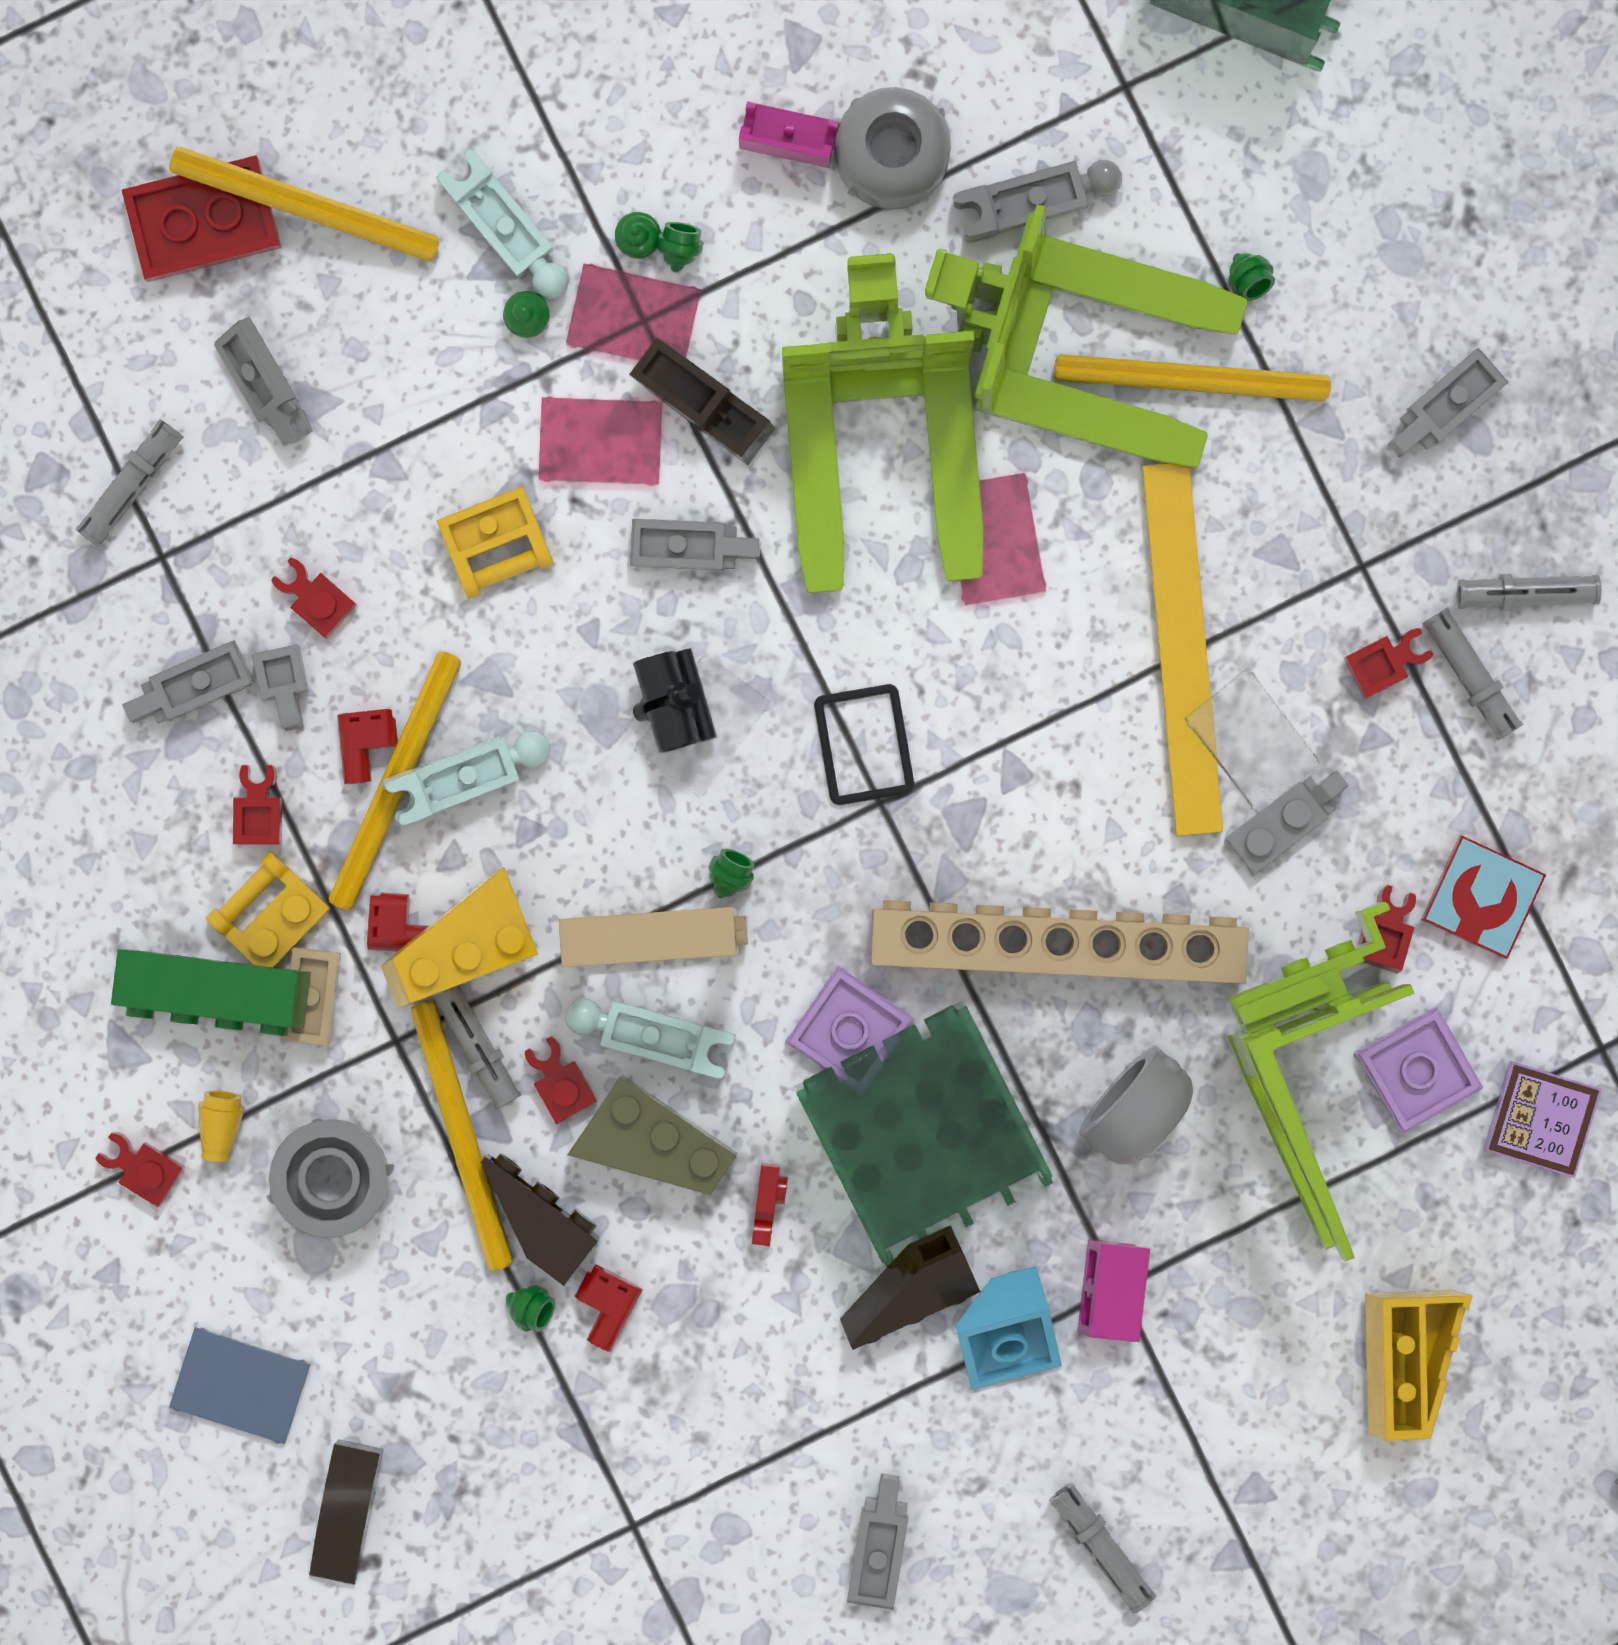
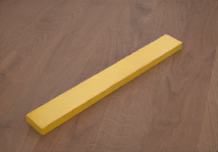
(1181, 645)

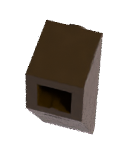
(544, 1230)
(916, 1284)

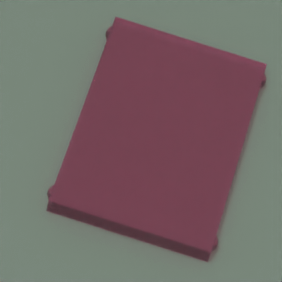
(627, 312)
(600, 441)
(1009, 543)

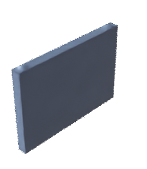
(239, 1385)

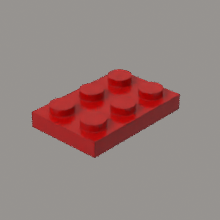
(195, 226)

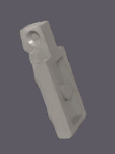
(262, 381)
(1449, 403)
(689, 545)
(191, 685)
(1285, 821)
(879, 1547)

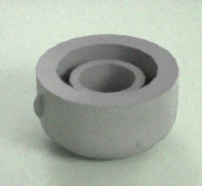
(884, 185)
(1139, 1108)
(290, 1178)

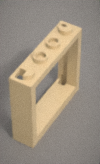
(651, 936)

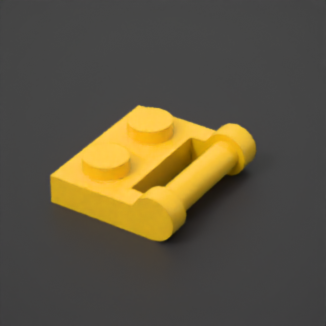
(491, 527)
(280, 923)

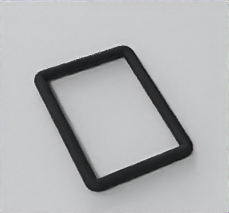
(826, 749)

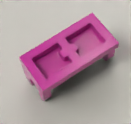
(788, 134)
(1113, 1290)

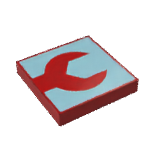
(1483, 897)

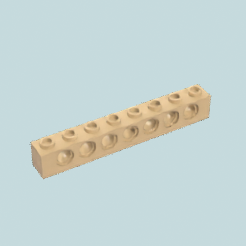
(1224, 964)

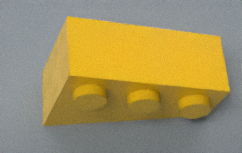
(463, 944)
(1408, 1359)

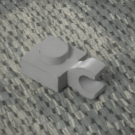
(281, 677)

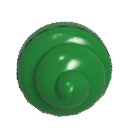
(637, 235)
(679, 244)
(1250, 276)
(526, 314)
(730, 872)
(530, 1308)

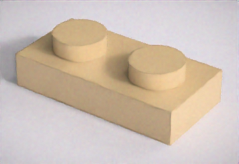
(321, 995)

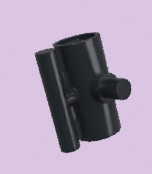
(673, 700)

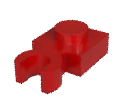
(318, 601)
(1382, 664)
(257, 817)
(1393, 932)
(562, 1088)
(147, 1172)
(770, 1191)

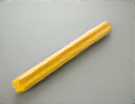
(303, 203)
(1192, 377)
(403, 758)
(461, 1135)

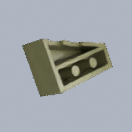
(652, 1140)

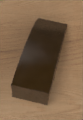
(702, 401)
(345, 1511)

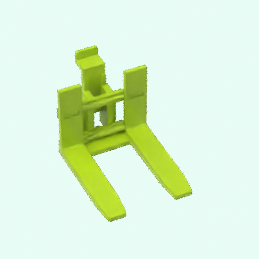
(1018, 317)
(874, 370)
(1295, 992)

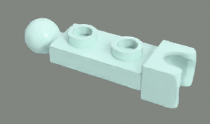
(505, 226)
(465, 775)
(650, 1035)

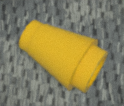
(219, 1123)

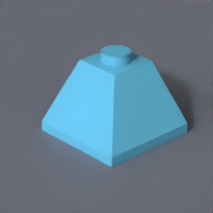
(1008, 1330)

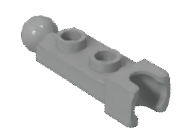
(1059, 188)

